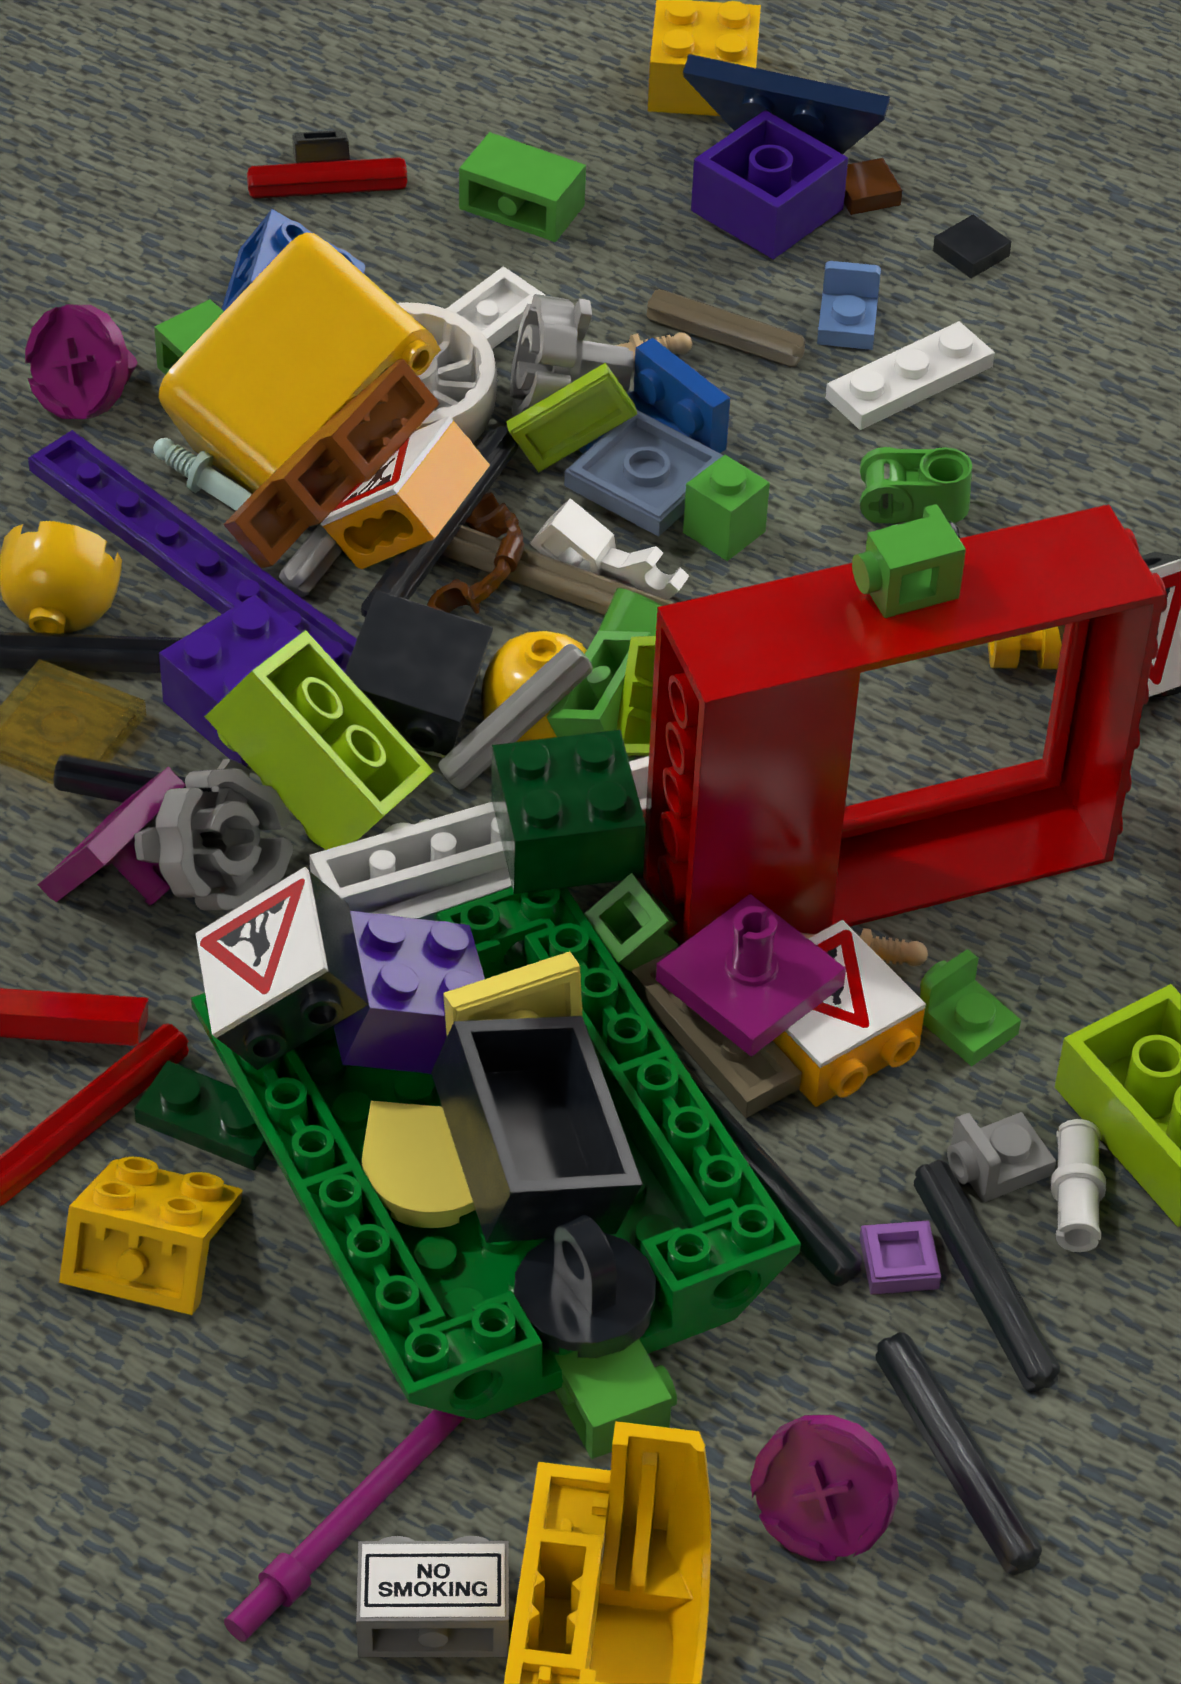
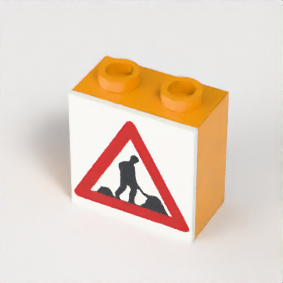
(408, 495)
(857, 1028)

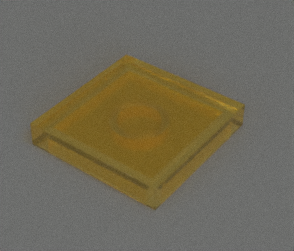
(63, 714)

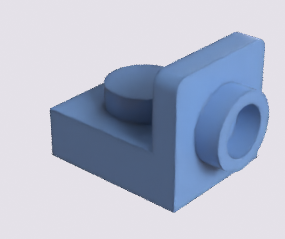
(849, 305)

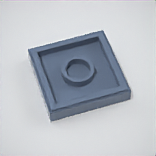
(640, 472)

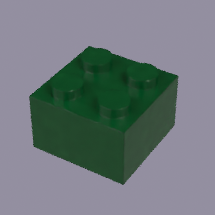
(567, 811)

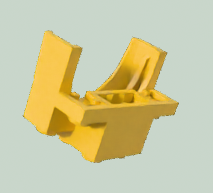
(643, 1604)

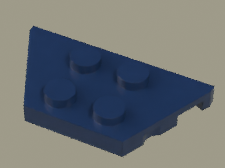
(822, 110)

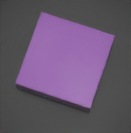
(900, 1257)

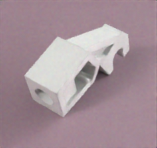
(585, 543)

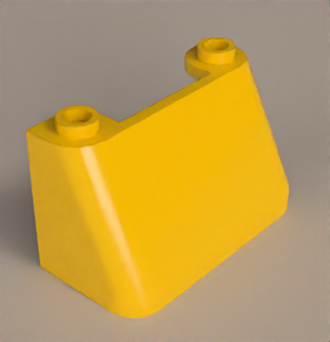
(288, 360)

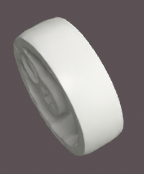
(451, 385)

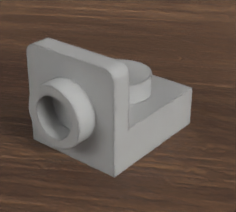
(998, 1155)

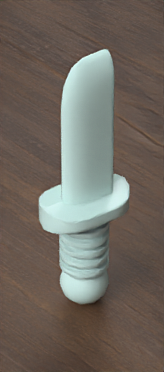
(200, 473)

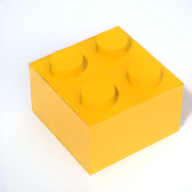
(702, 29)

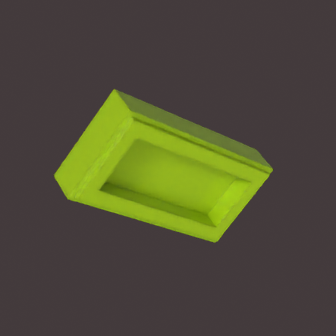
(571, 417)

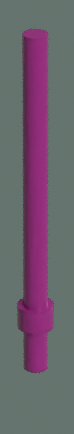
(290, 1573)

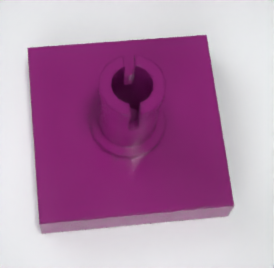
(115, 844)
(750, 974)

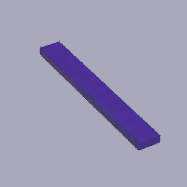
(175, 539)

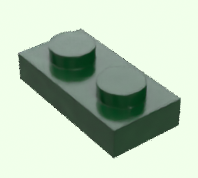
(202, 1115)

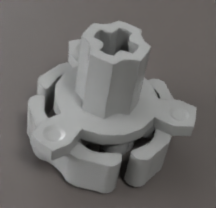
(554, 354)
(214, 838)

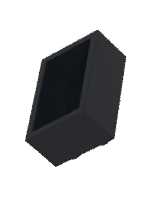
(534, 1126)

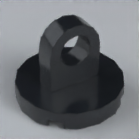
(586, 1290)

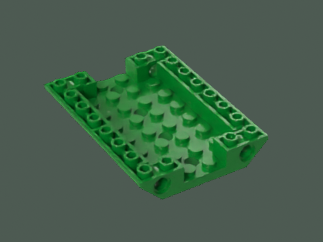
(444, 1295)

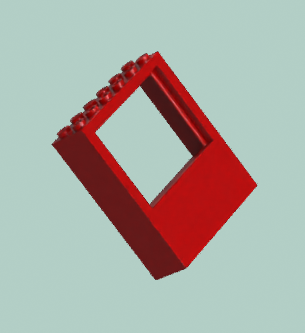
(762, 721)

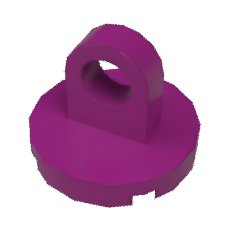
(78, 361)
(824, 1487)

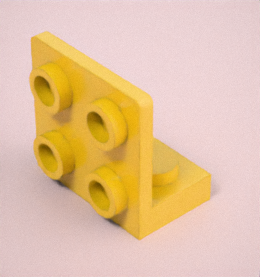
(145, 1233)

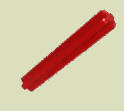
(88, 1109)

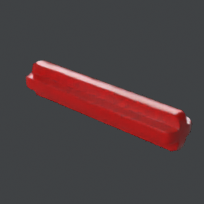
(327, 177)

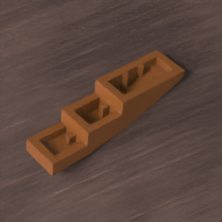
(332, 463)

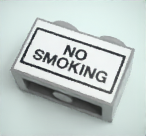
(433, 1598)

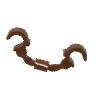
(495, 521)

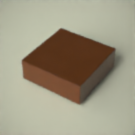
(871, 187)

